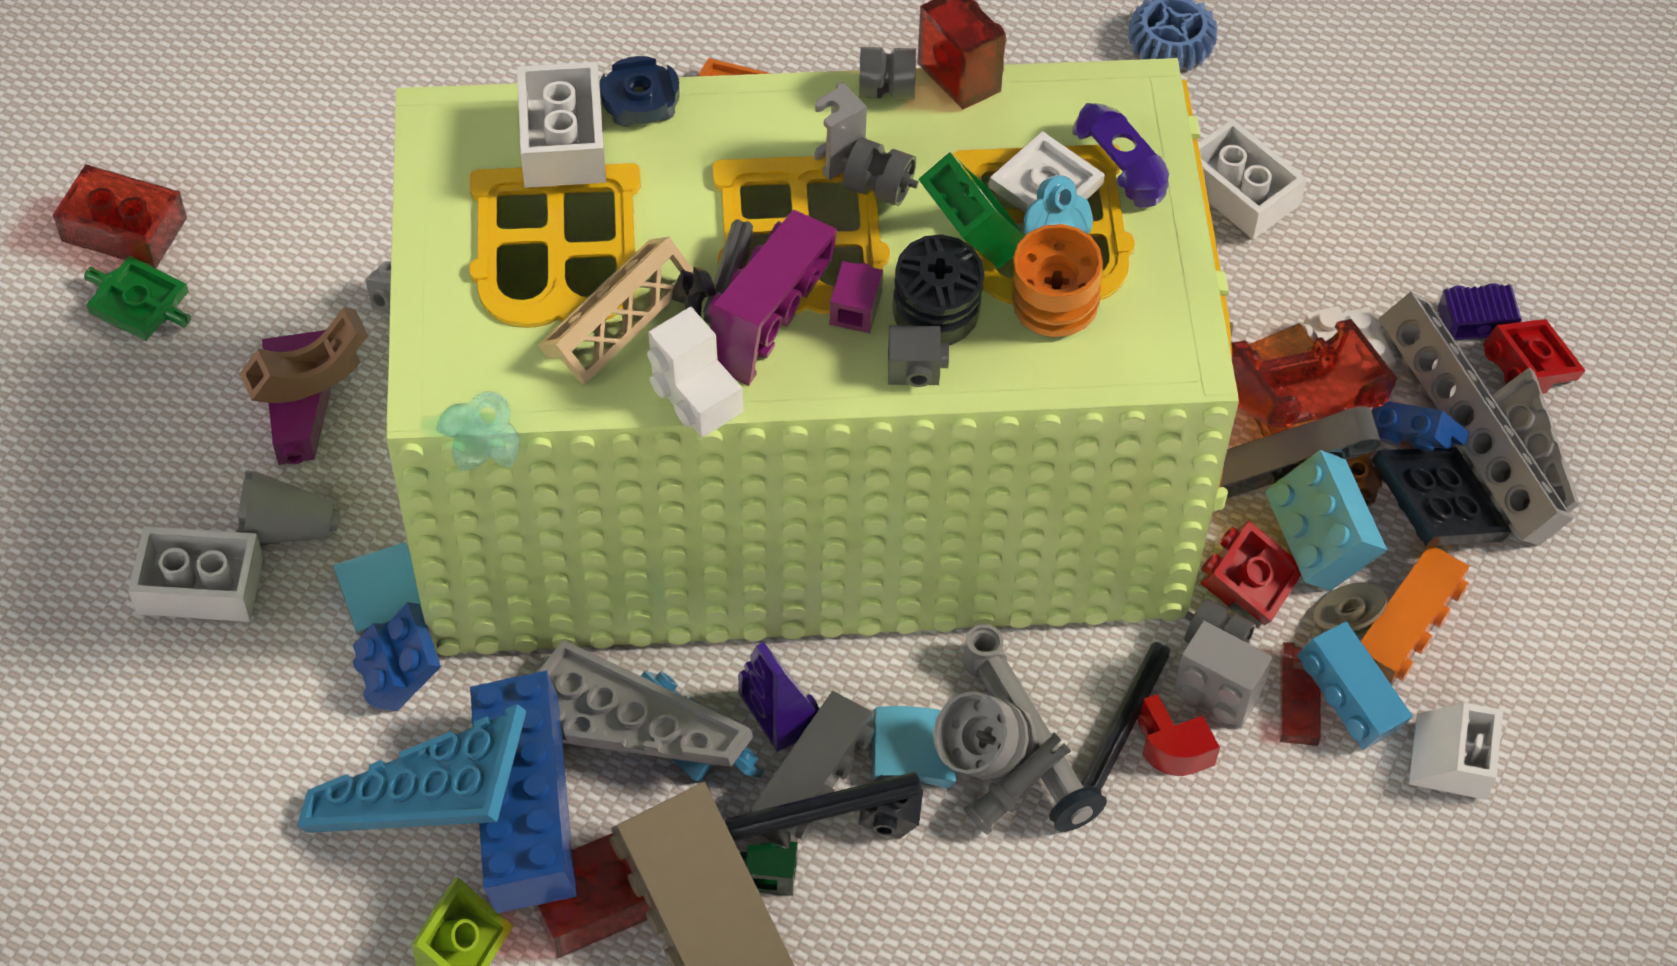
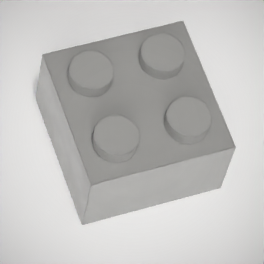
(1222, 675)

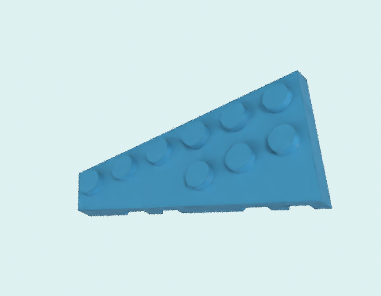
(430, 784)

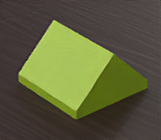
(460, 930)

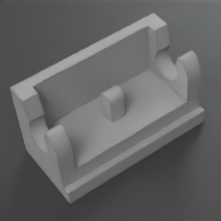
(843, 127)

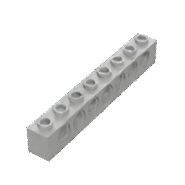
(1546, 511)

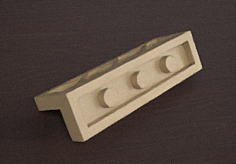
(606, 300)

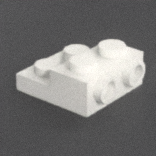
(1323, 322)

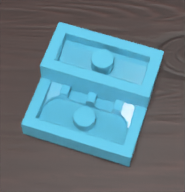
(377, 585)
(906, 745)

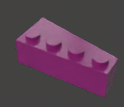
(769, 292)

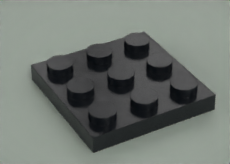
(1441, 496)

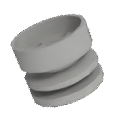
(967, 732)

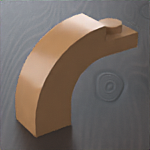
(309, 370)

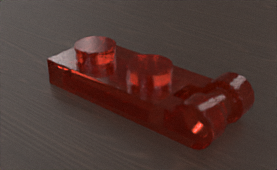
(1298, 701)

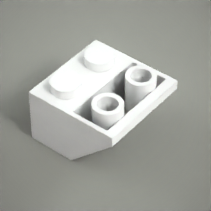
(1457, 749)

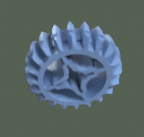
(1165, 31)

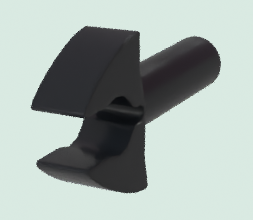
(693, 288)

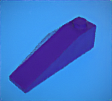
(775, 698)

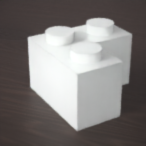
(690, 375)

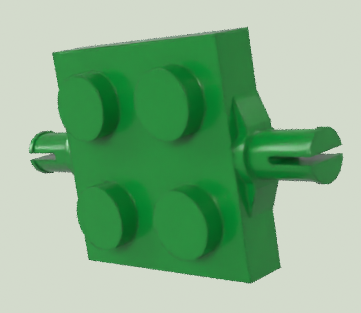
(137, 298)

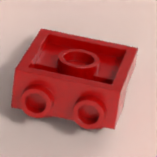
(1532, 345)
(1251, 572)

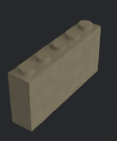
(697, 885)

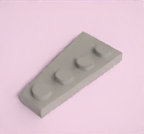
(1528, 414)

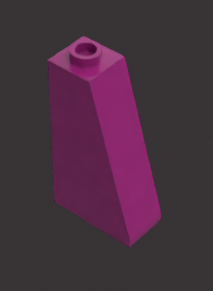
(298, 423)

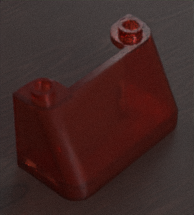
(1315, 383)

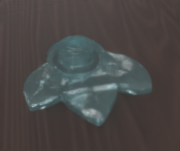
(477, 438)

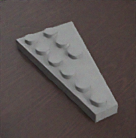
(628, 713)

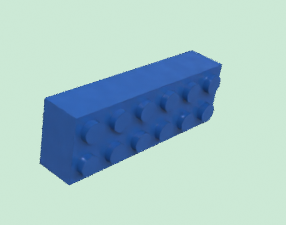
(530, 846)

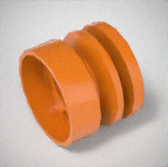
(1057, 280)

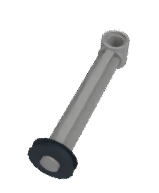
(1074, 803)

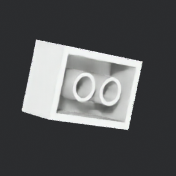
(560, 124)
(1248, 179)
(196, 574)

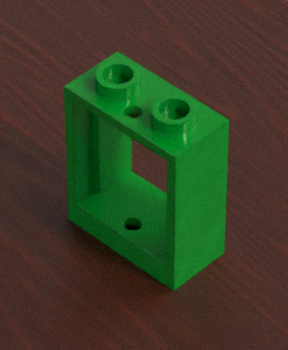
(972, 209)

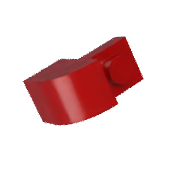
(1179, 747)

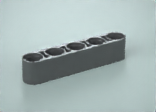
(1274, 456)

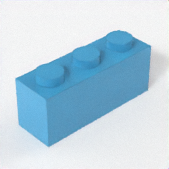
(1354, 685)

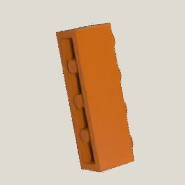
(1414, 611)

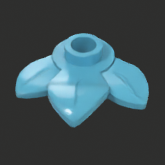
(1068, 210)

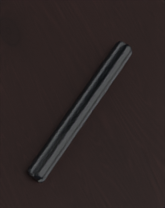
(1126, 716)
(824, 806)

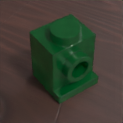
(772, 867)

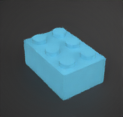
(1325, 520)

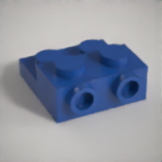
(1418, 425)
(396, 658)

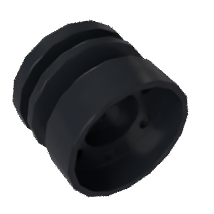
(939, 285)

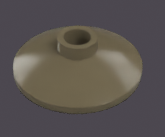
(1355, 603)

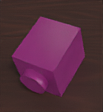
(856, 296)

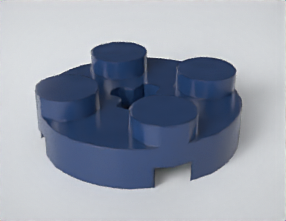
(630, 107)

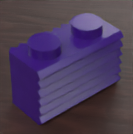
(1477, 311)

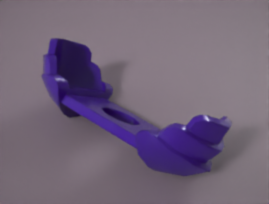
(1143, 171)

